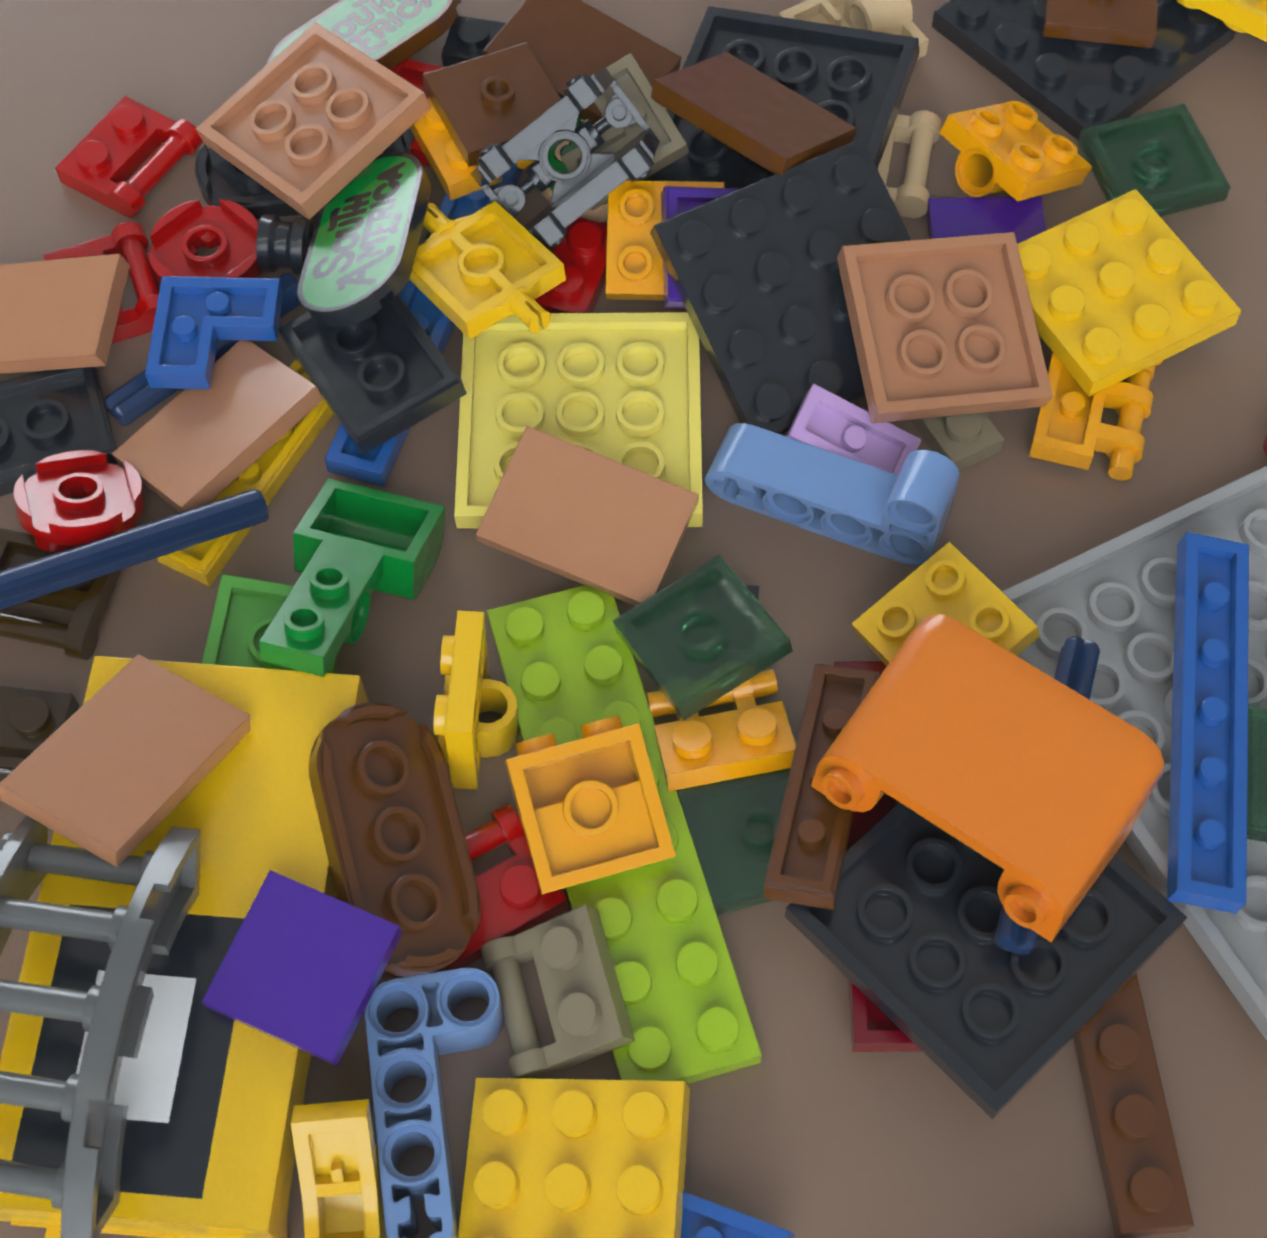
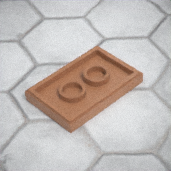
(59, 312)
(218, 432)
(587, 517)
(125, 759)

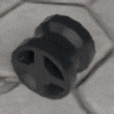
(283, 243)

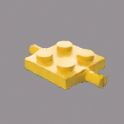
(485, 269)

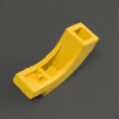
(338, 1170)

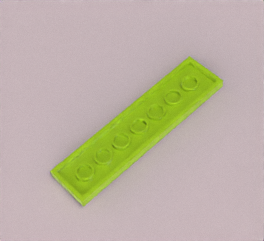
(658, 917)

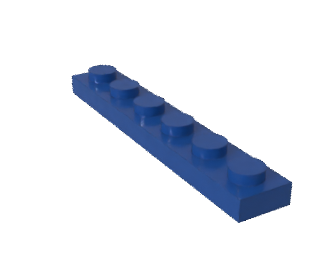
(1209, 725)

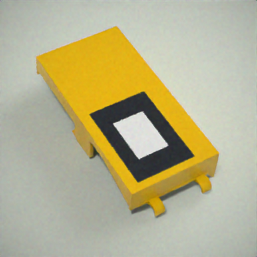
(207, 1094)

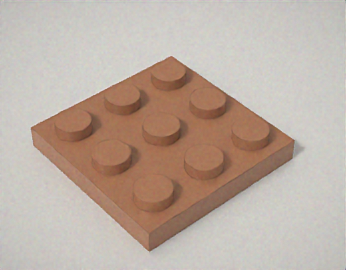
(313, 119)
(943, 327)

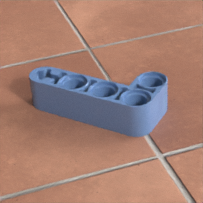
(837, 495)
(417, 1054)

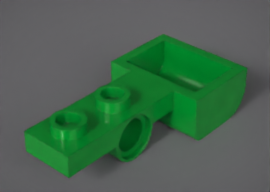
(346, 549)

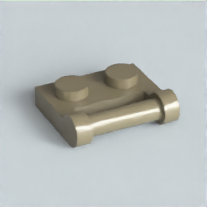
(576, 987)

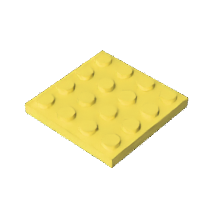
(590, 379)

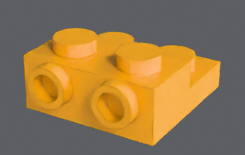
(588, 804)

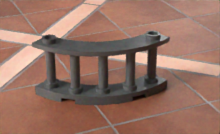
(112, 1014)

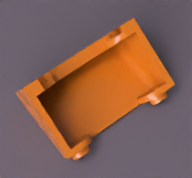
(998, 764)

